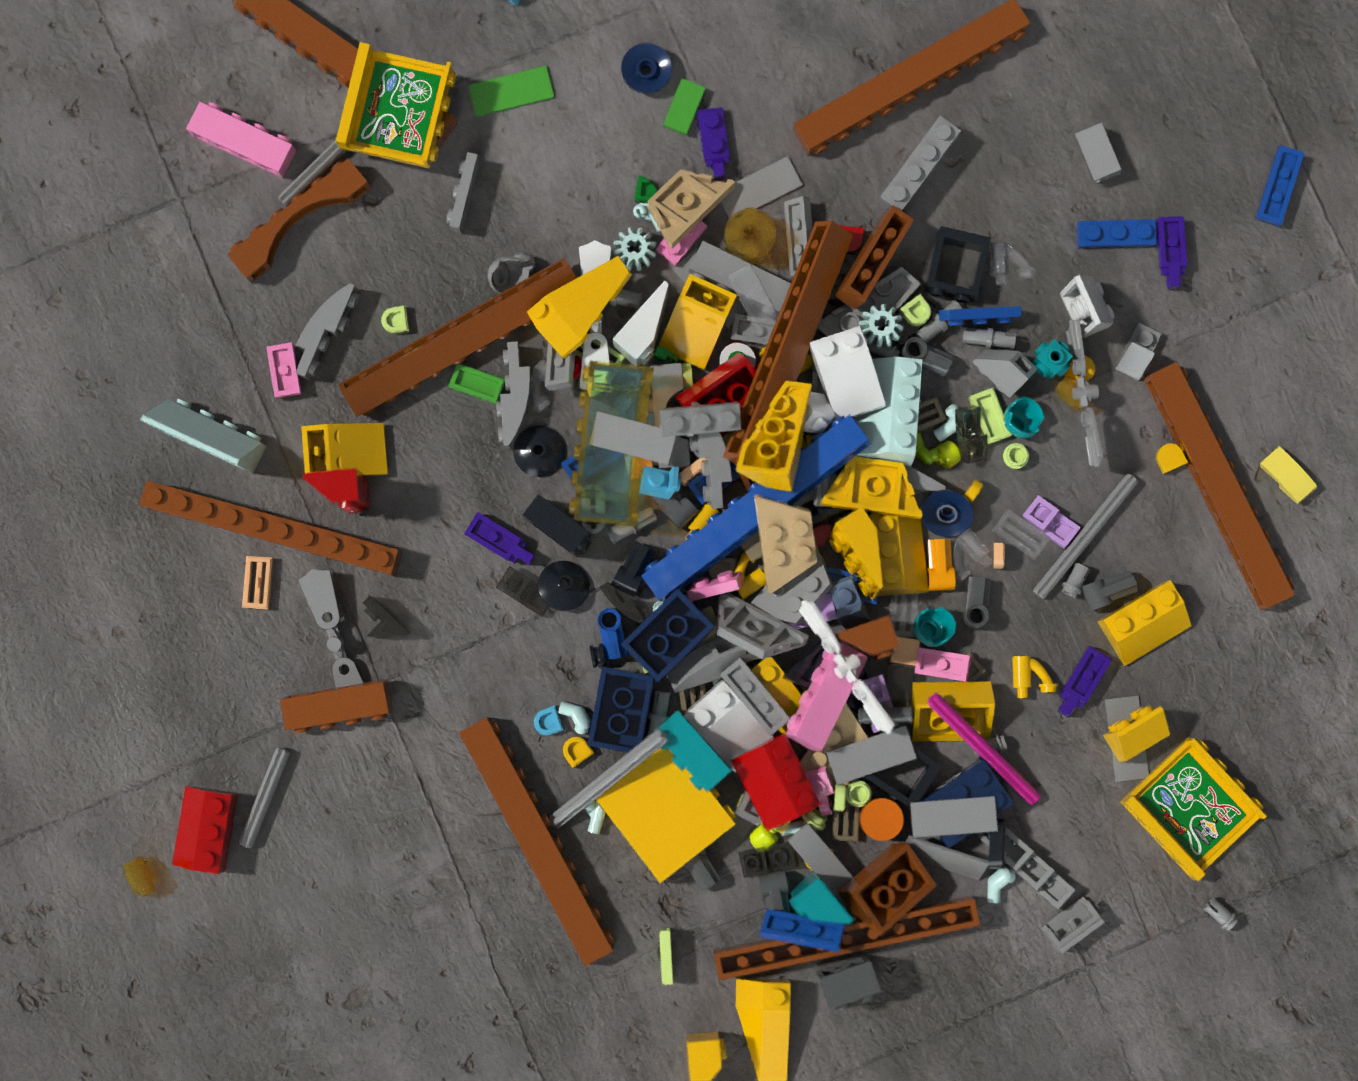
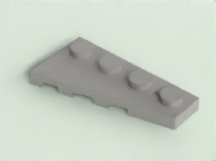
(889, 291)

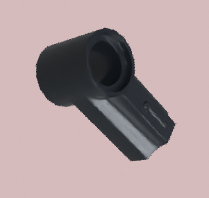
(629, 575)

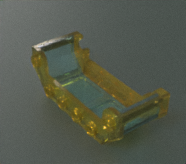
(606, 479)

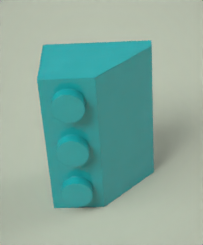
(693, 752)
(815, 900)

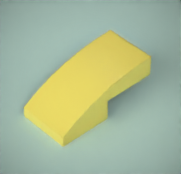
(1288, 474)

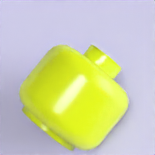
(949, 454)
(761, 838)

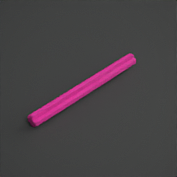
(983, 748)

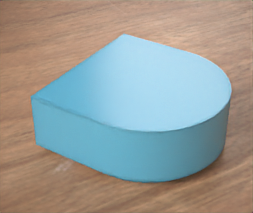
(548, 721)

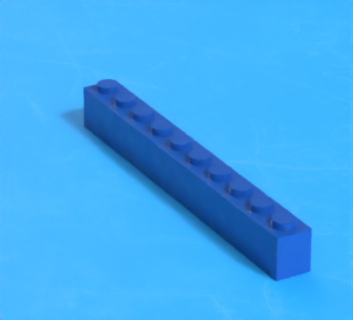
(739, 521)

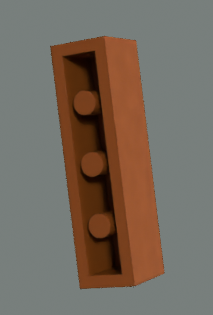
(873, 257)
(336, 705)

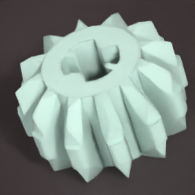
(635, 240)
(889, 332)

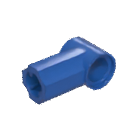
(612, 636)

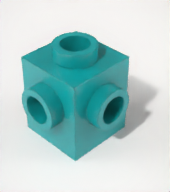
(1049, 367)

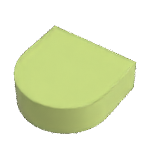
(916, 311)
(396, 320)
(839, 798)

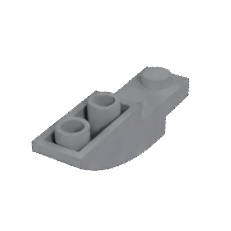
(328, 319)
(513, 406)
(714, 467)
(706, 664)

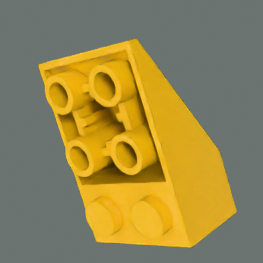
(697, 321)
(345, 447)
(858, 544)

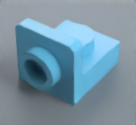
(659, 482)

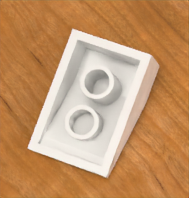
(1085, 303)
(640, 333)
(847, 373)
(726, 723)

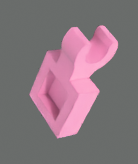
(823, 787)

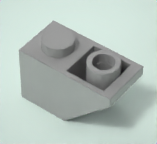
(1005, 369)

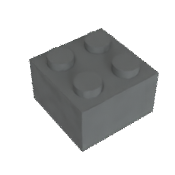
(849, 983)

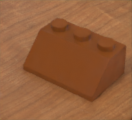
(872, 638)
(887, 887)

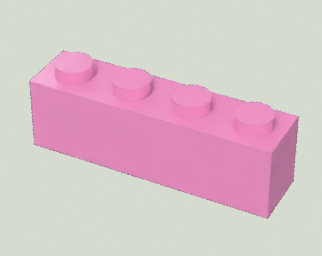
(241, 139)
(822, 702)

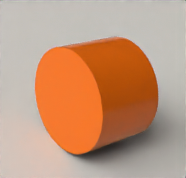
(881, 819)

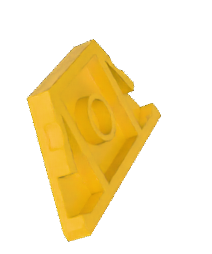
(875, 487)

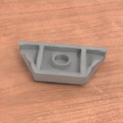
(786, 601)
(754, 628)

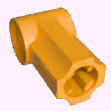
(940, 571)

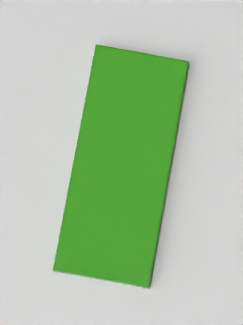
(511, 91)

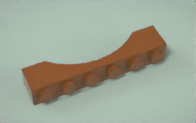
(257, 252)

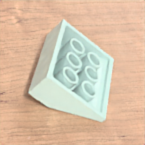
(894, 426)
(206, 434)

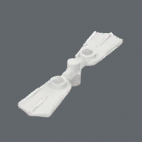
(592, 256)
(846, 666)

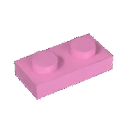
(676, 254)
(283, 368)
(721, 584)
(943, 664)

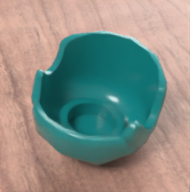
(1023, 417)
(935, 626)

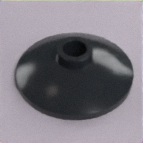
(542, 464)
(562, 597)

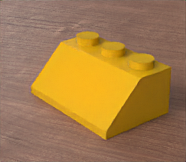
(901, 554)
(1146, 622)
(970, 699)

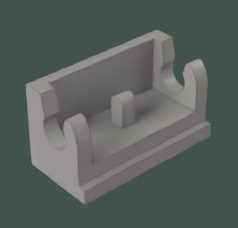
(1098, 153)
(1072, 924)

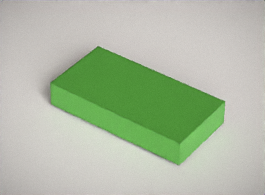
(684, 107)
(477, 383)

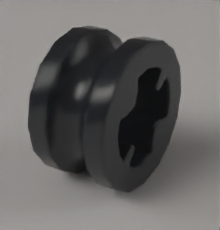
(597, 655)

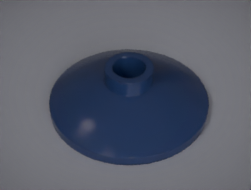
(646, 56)
(943, 522)

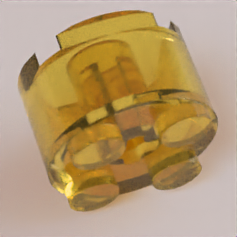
(750, 222)

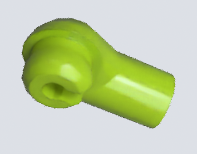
(923, 454)

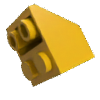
(1138, 733)

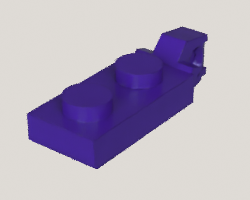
(714, 140)
(1171, 249)
(498, 539)
(1083, 680)

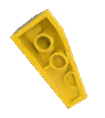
(572, 309)
(775, 445)
(782, 690)
(765, 1017)

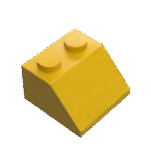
(705, 1055)

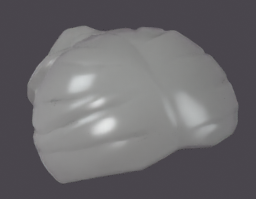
(510, 271)

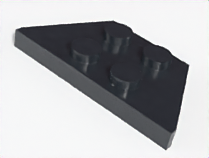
(802, 671)

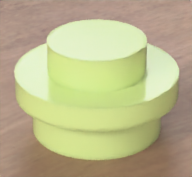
(1015, 456)
(858, 793)
(815, 819)

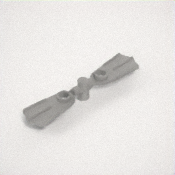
(1084, 393)
(321, 598)

